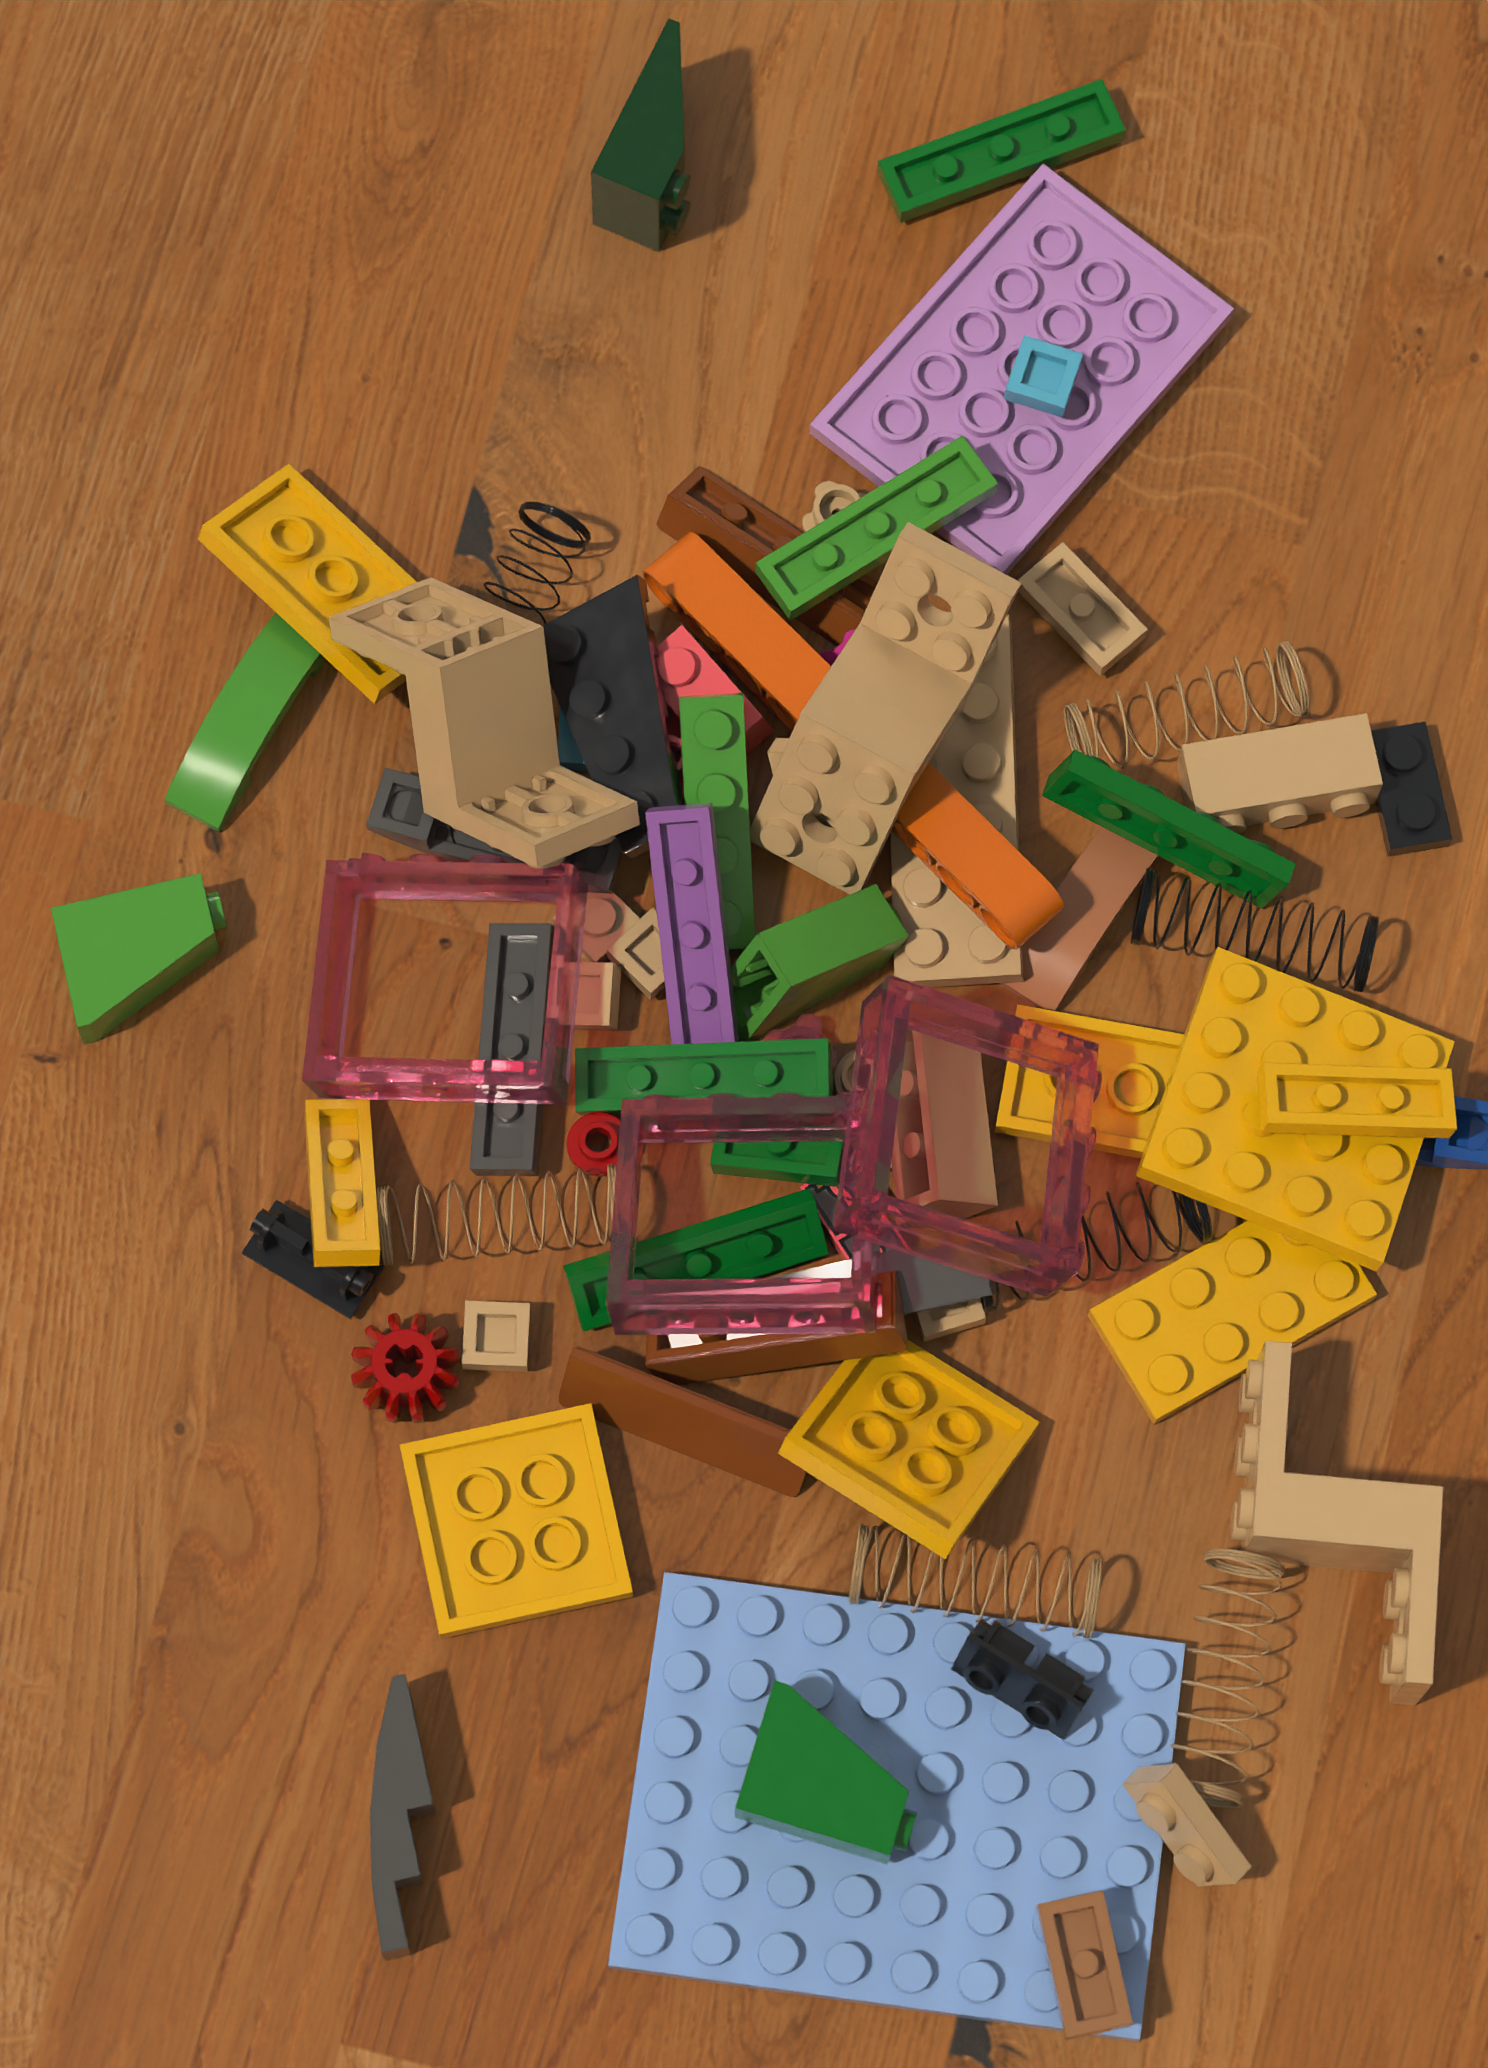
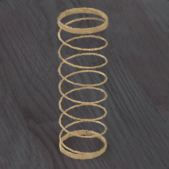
(1072, 710)
(385, 1223)
(1091, 1597)
(1233, 1798)

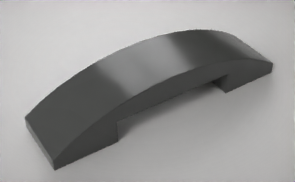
(401, 818)

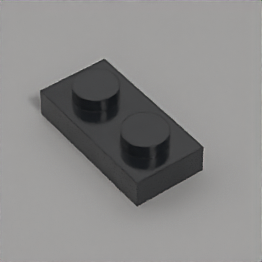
(1411, 794)

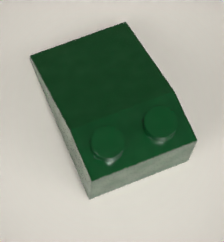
(640, 171)

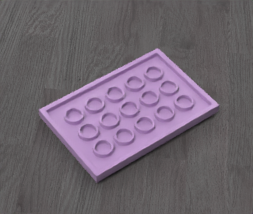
(1042, 271)

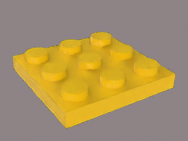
(910, 1442)
(516, 1520)

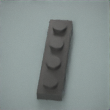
(512, 1029)

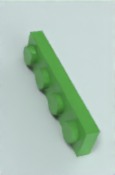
(867, 529)
(717, 774)

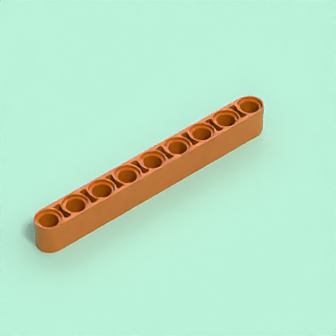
(785, 673)

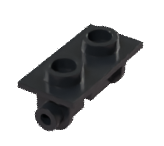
(285, 1248)
(995, 1666)

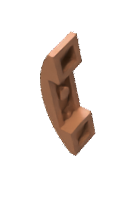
(1093, 899)

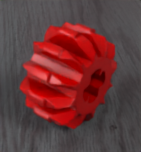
(403, 1390)

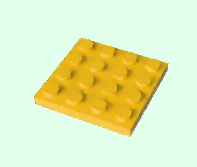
(1207, 1130)

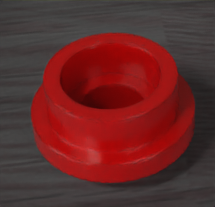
(580, 1155)

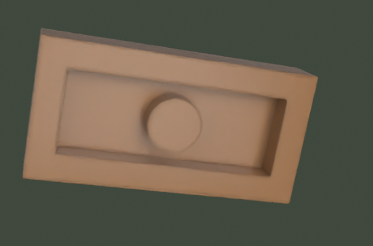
(1084, 1965)

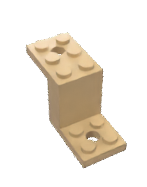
(882, 710)
(484, 722)
(1339, 1524)

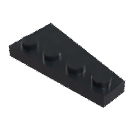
(613, 700)

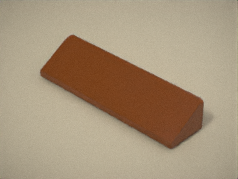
(745, 534)
(718, 1356)
(680, 1420)

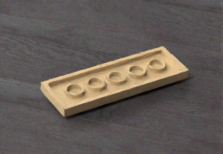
(979, 760)

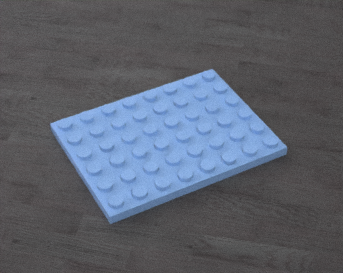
(998, 1806)

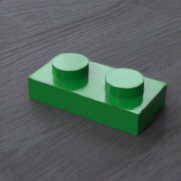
(782, 1161)

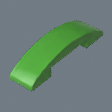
(242, 723)

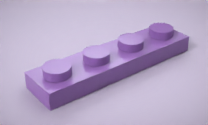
(692, 924)

